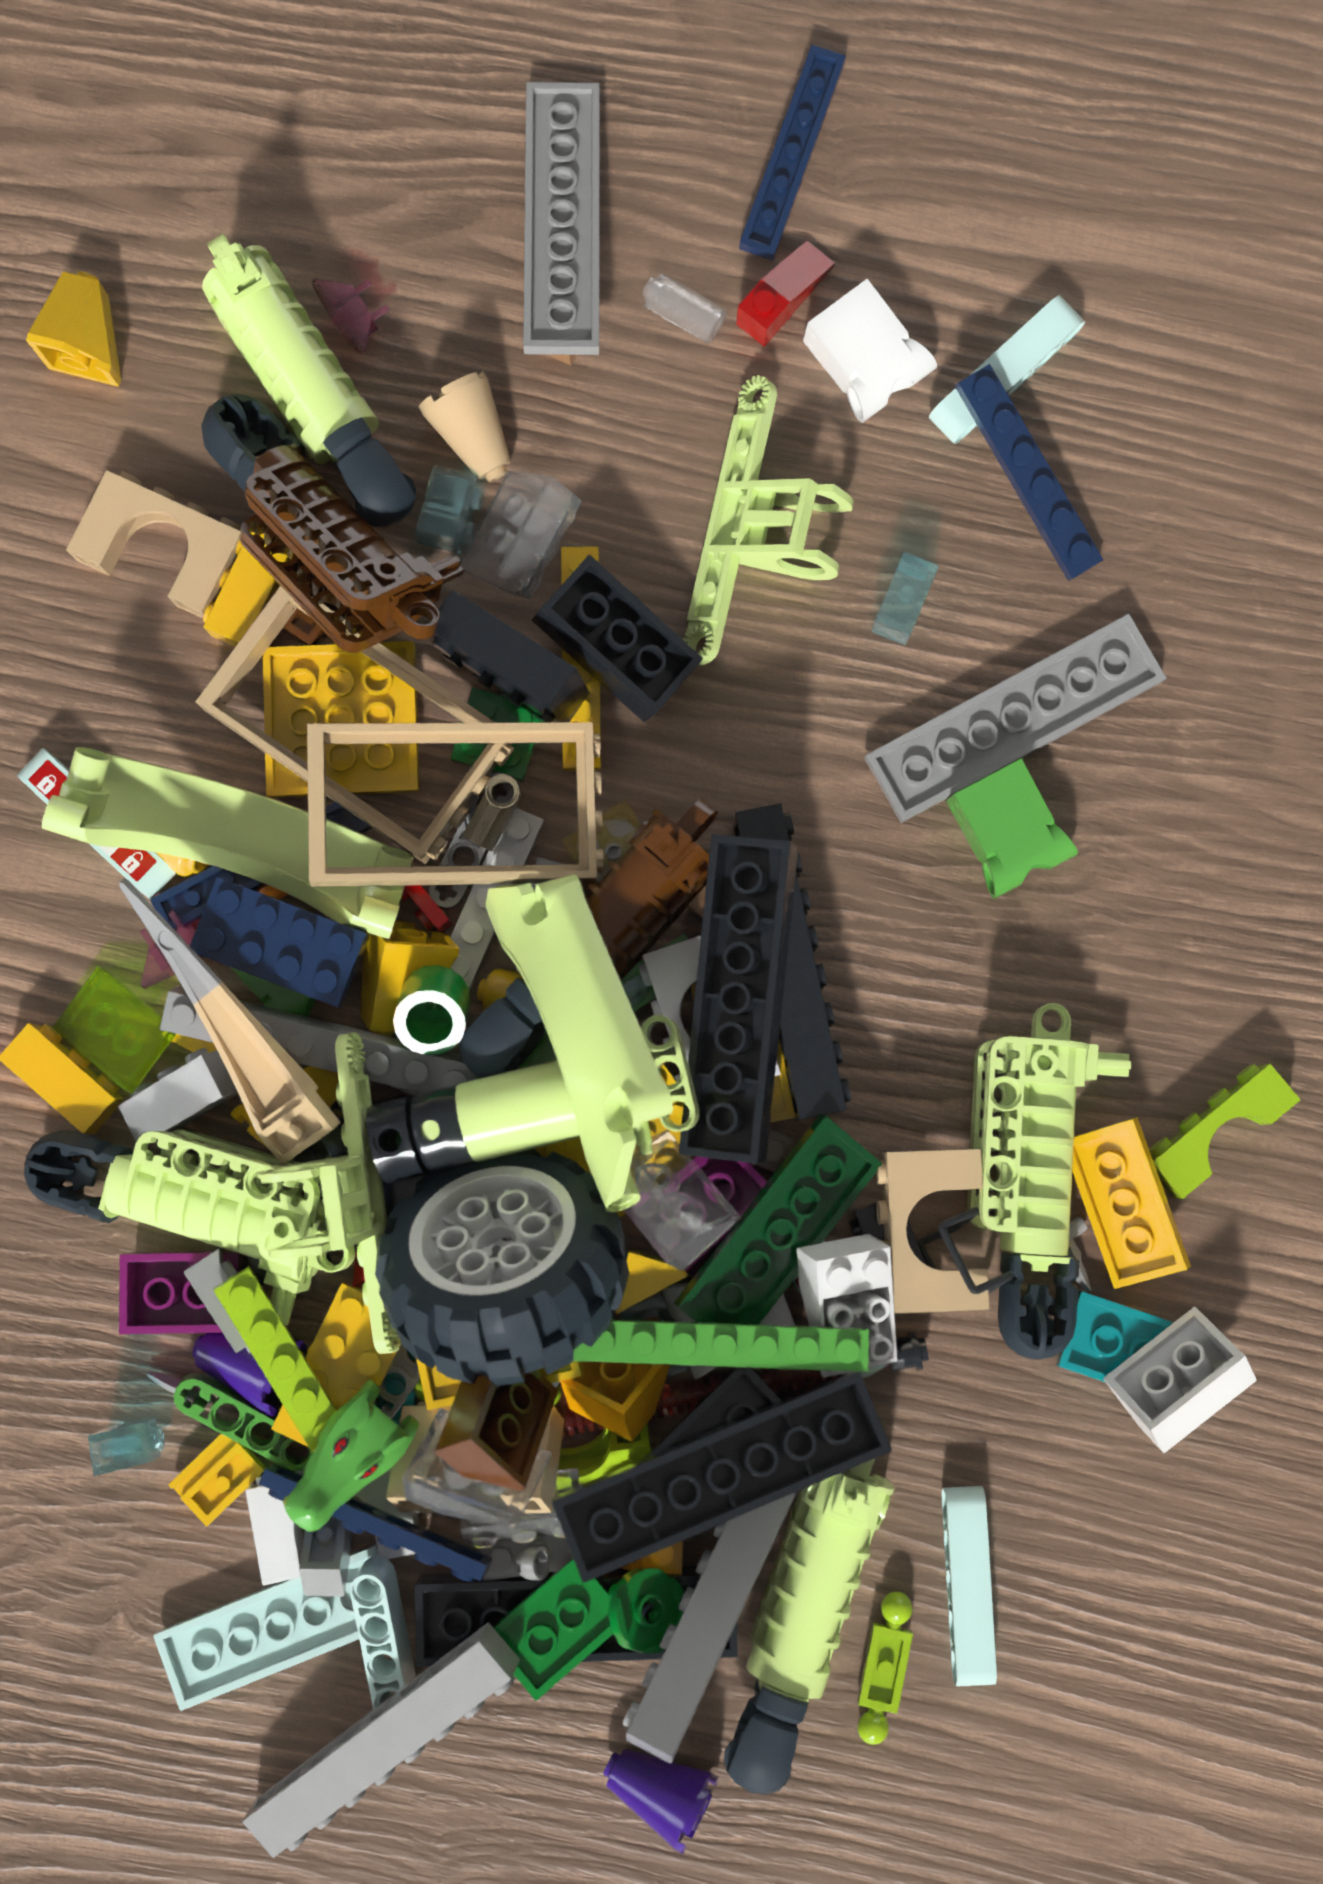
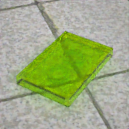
(114, 1029)

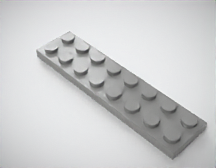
(561, 219)
(1014, 718)

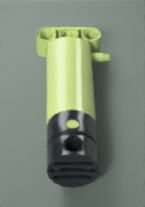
(501, 1115)

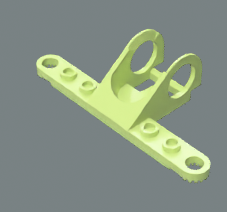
(745, 513)
(361, 1209)

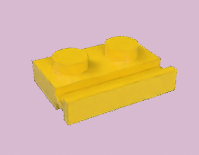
(217, 1478)

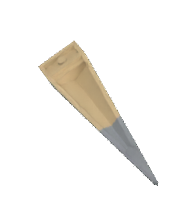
(269, 1081)

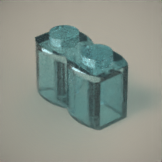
(449, 509)

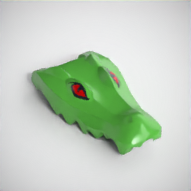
(350, 1454)

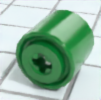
(431, 1026)

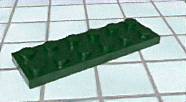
(789, 1212)

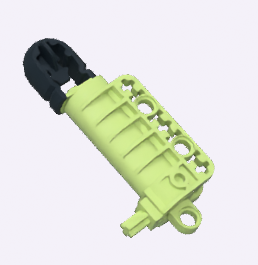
(304, 378)
(1033, 1171)
(191, 1197)
(803, 1619)

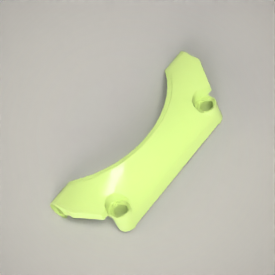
(588, 1023)

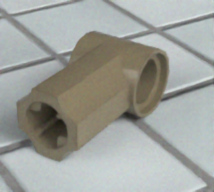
(491, 816)

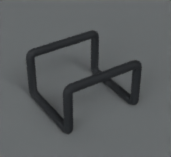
(945, 1229)

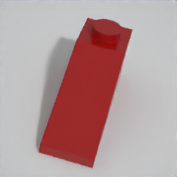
(782, 292)

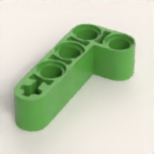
(239, 1429)

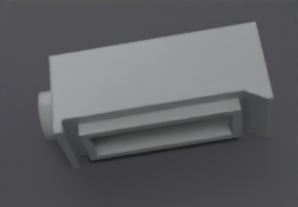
(203, 1278)

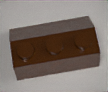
(497, 1429)

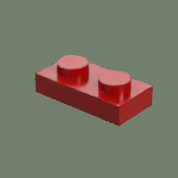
(428, 910)

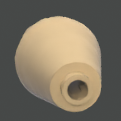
(470, 425)

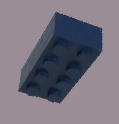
(279, 942)

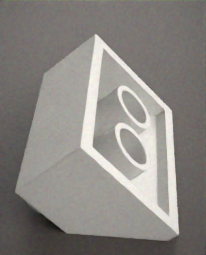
(1180, 1379)

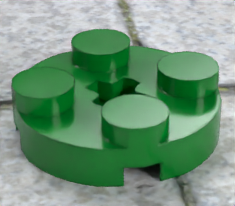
(626, 1606)

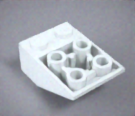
(851, 1287)

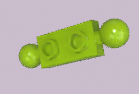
(884, 1668)

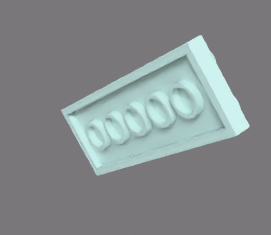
(256, 1636)

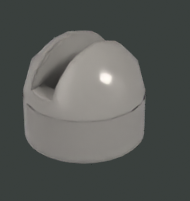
(533, 1563)

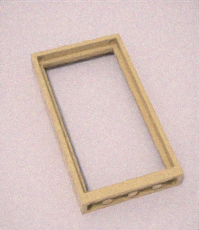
(246, 656)
(387, 733)

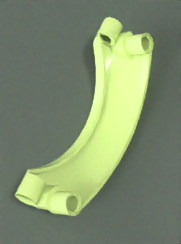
(203, 820)

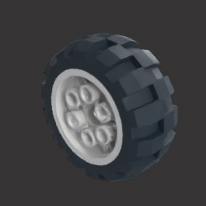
(467, 1272)

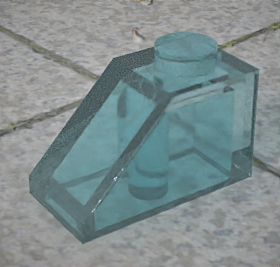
(125, 1445)

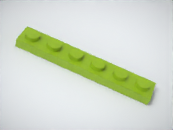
(276, 1353)

